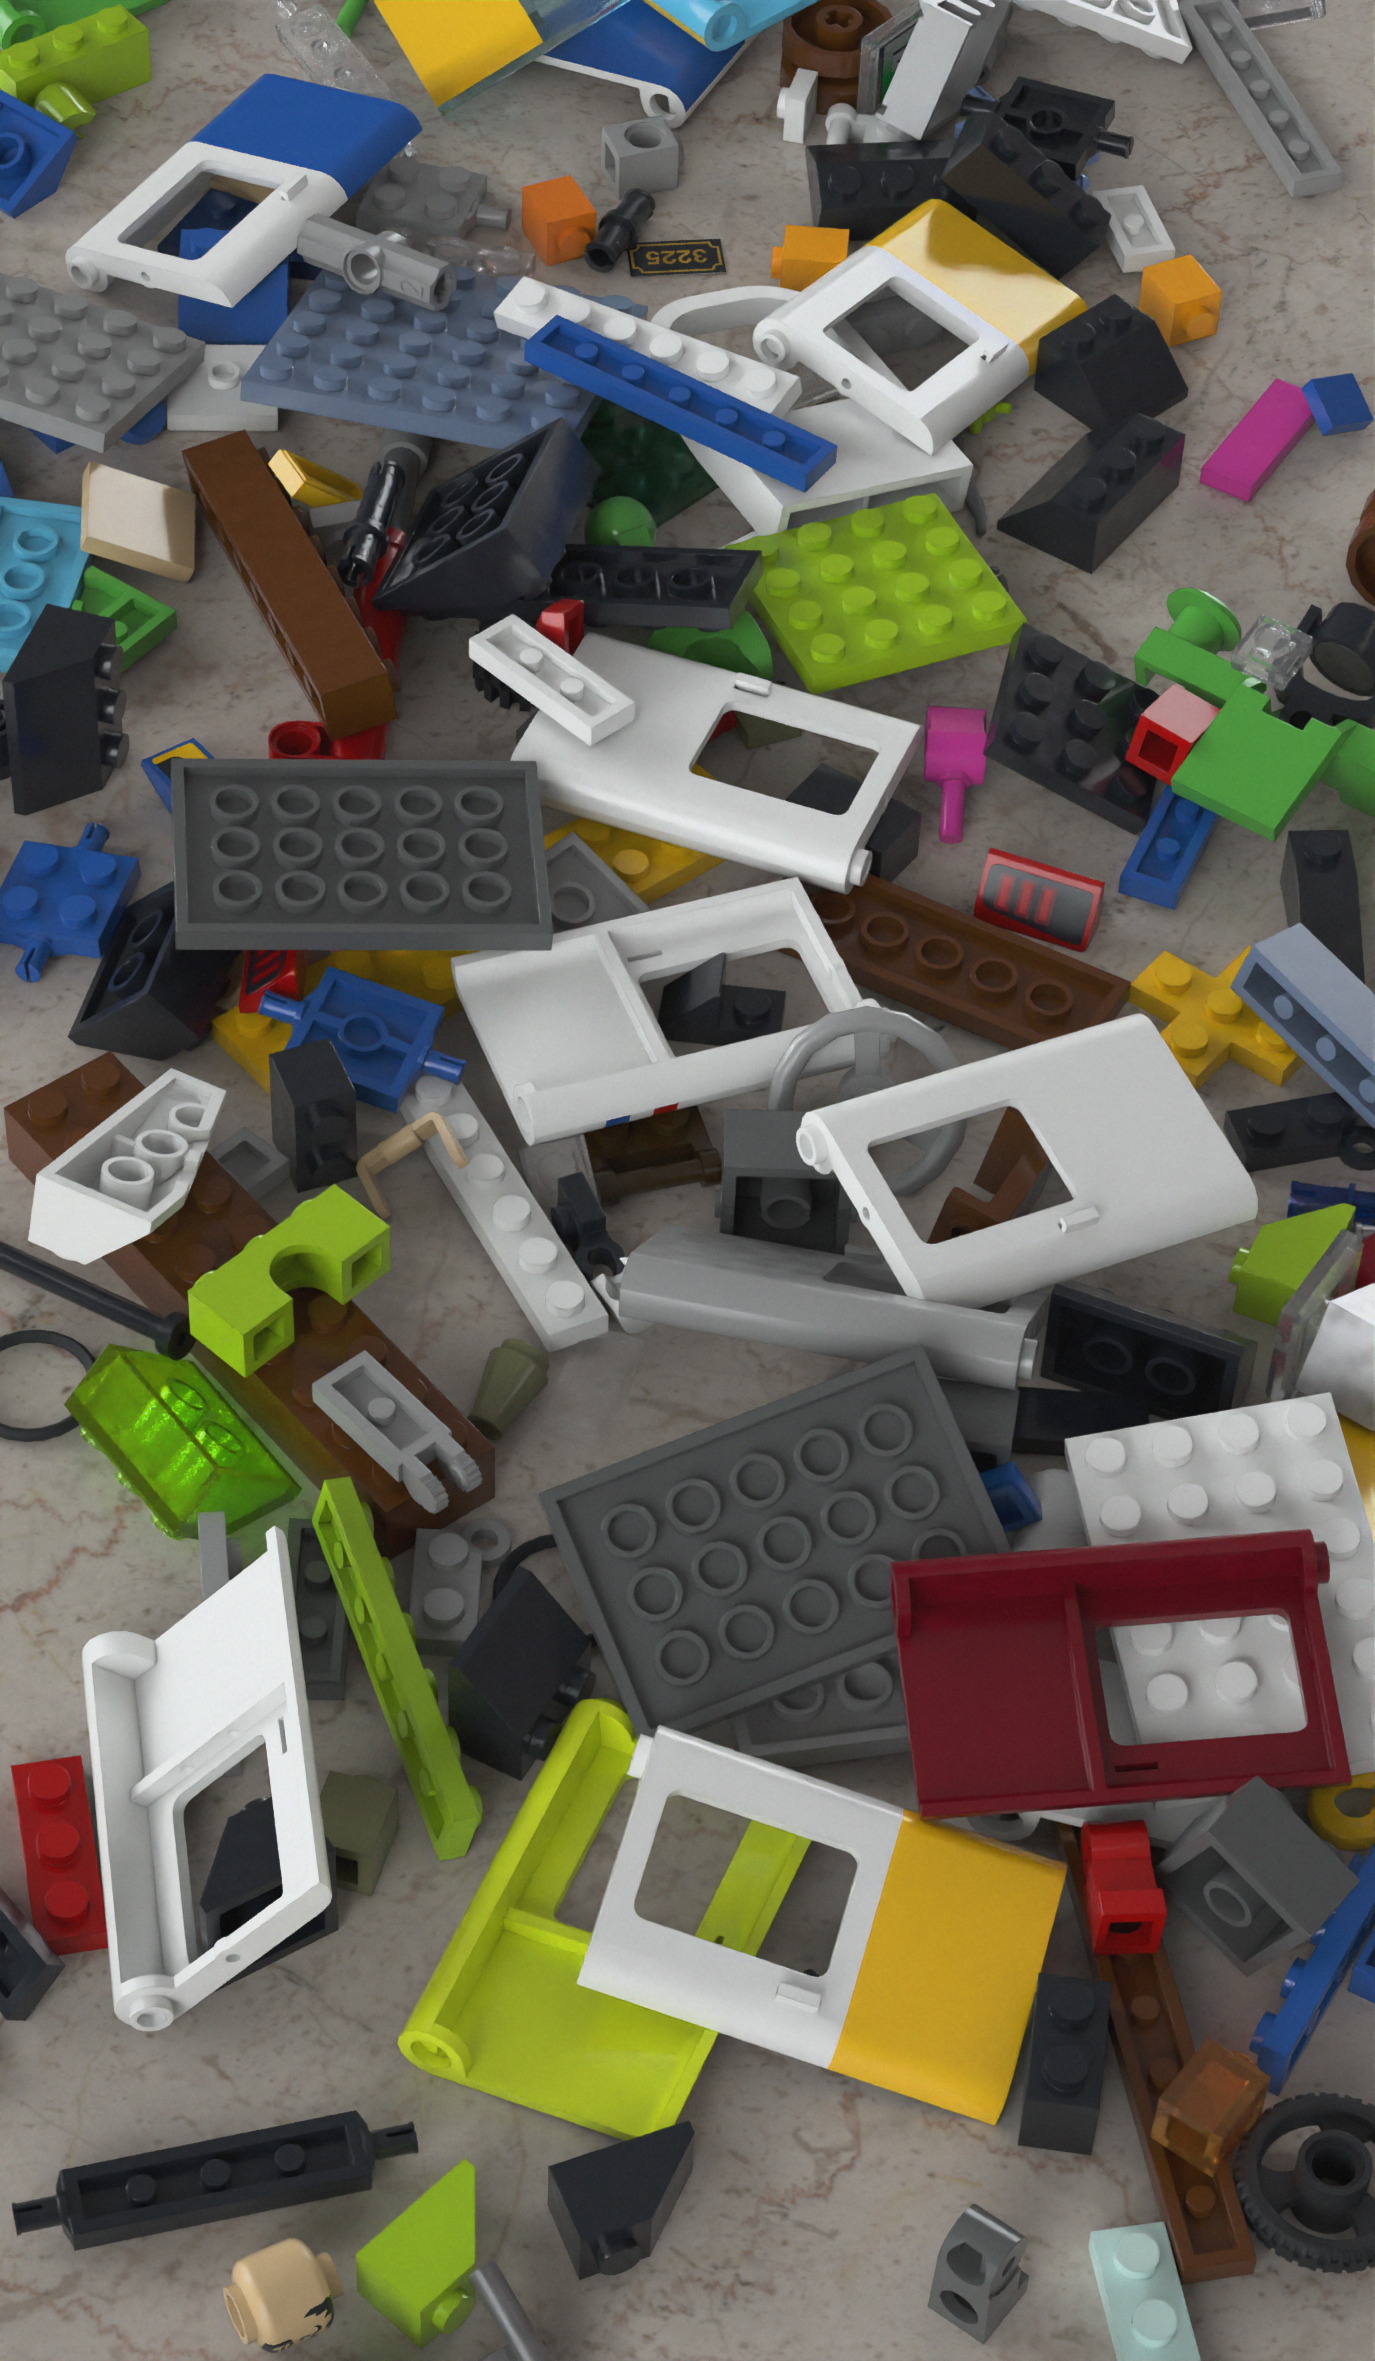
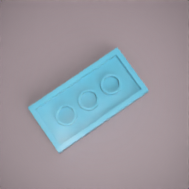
(37, 566)

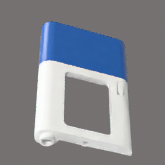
(647, 53)
(278, 134)

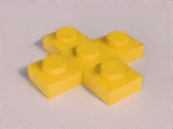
(1210, 1021)

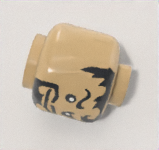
(282, 2295)

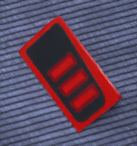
(1039, 900)
(273, 970)

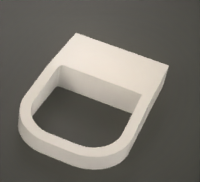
(872, 458)

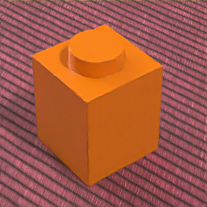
(558, 219)

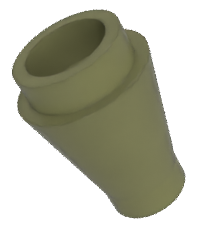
(508, 1385)

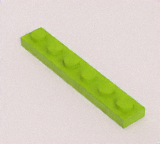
(401, 1683)

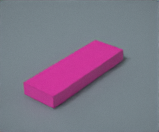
(1259, 442)

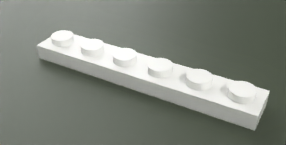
(762, 386)
(507, 1219)

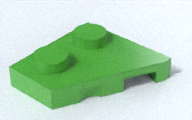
(138, 617)

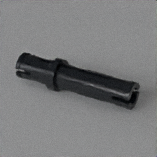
(366, 534)

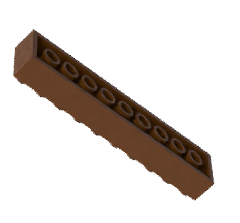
(278, 1395)

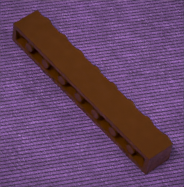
(292, 586)

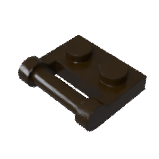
(652, 1155)

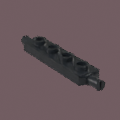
(215, 2179)

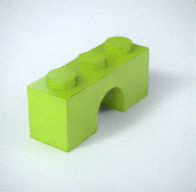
(322, 1245)

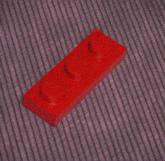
(60, 1854)

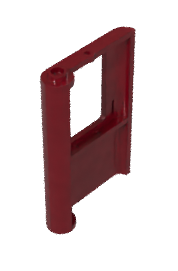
(1011, 1683)

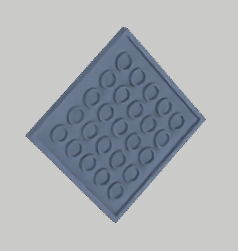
(416, 367)

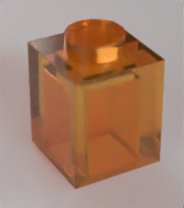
(1210, 2106)

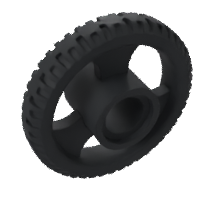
(1332, 2153)

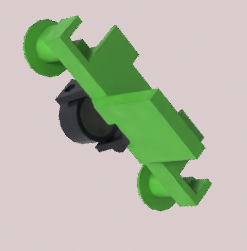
(1258, 761)

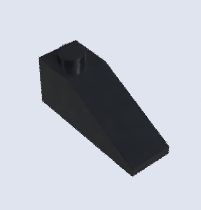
(1323, 893)

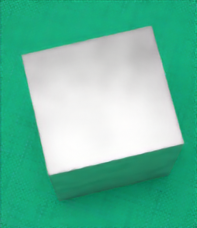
(1345, 1357)

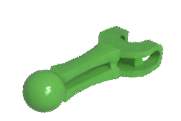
(738, 649)

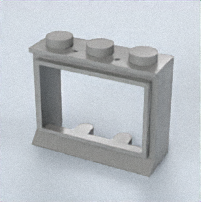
(940, 64)

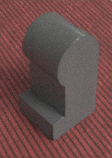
(981, 2266)

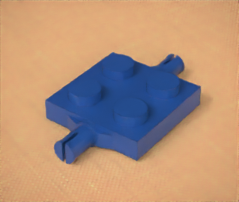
(64, 899)
(375, 1031)

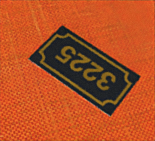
(676, 258)

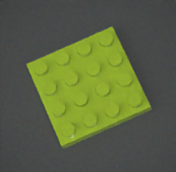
(878, 593)

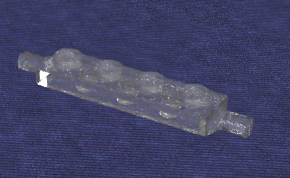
(330, 55)

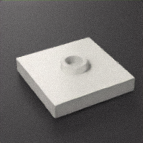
(212, 395)

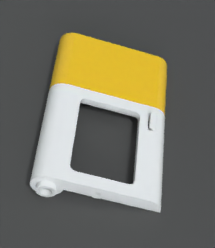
(957, 279)
(928, 1956)

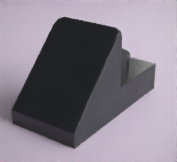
(708, 1012)

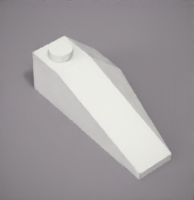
(126, 1170)

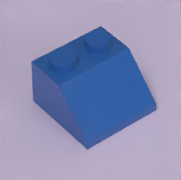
(252, 319)

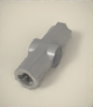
(377, 262)

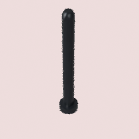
(169, 1332)

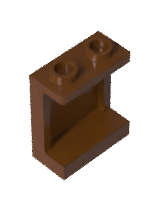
(1011, 1170)

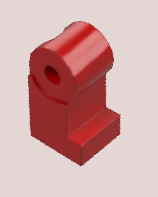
(1120, 1887)

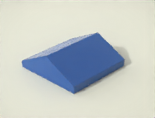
(31, 155)

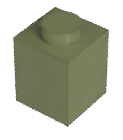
(361, 1826)

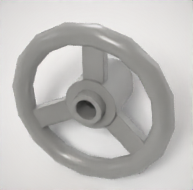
(870, 1076)

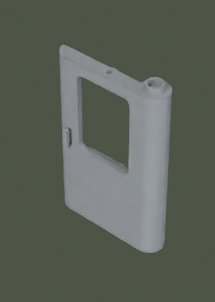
(788, 1301)

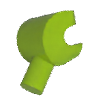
(64, 105)

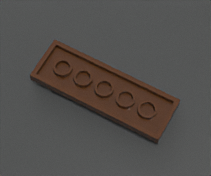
(962, 966)

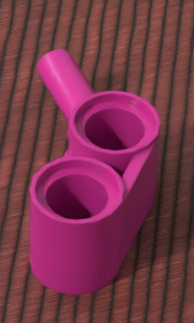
(954, 761)

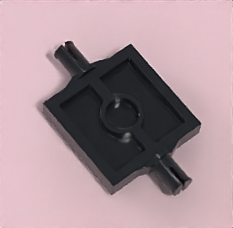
(1057, 122)

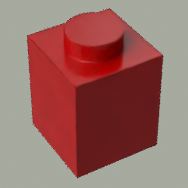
(1169, 732)

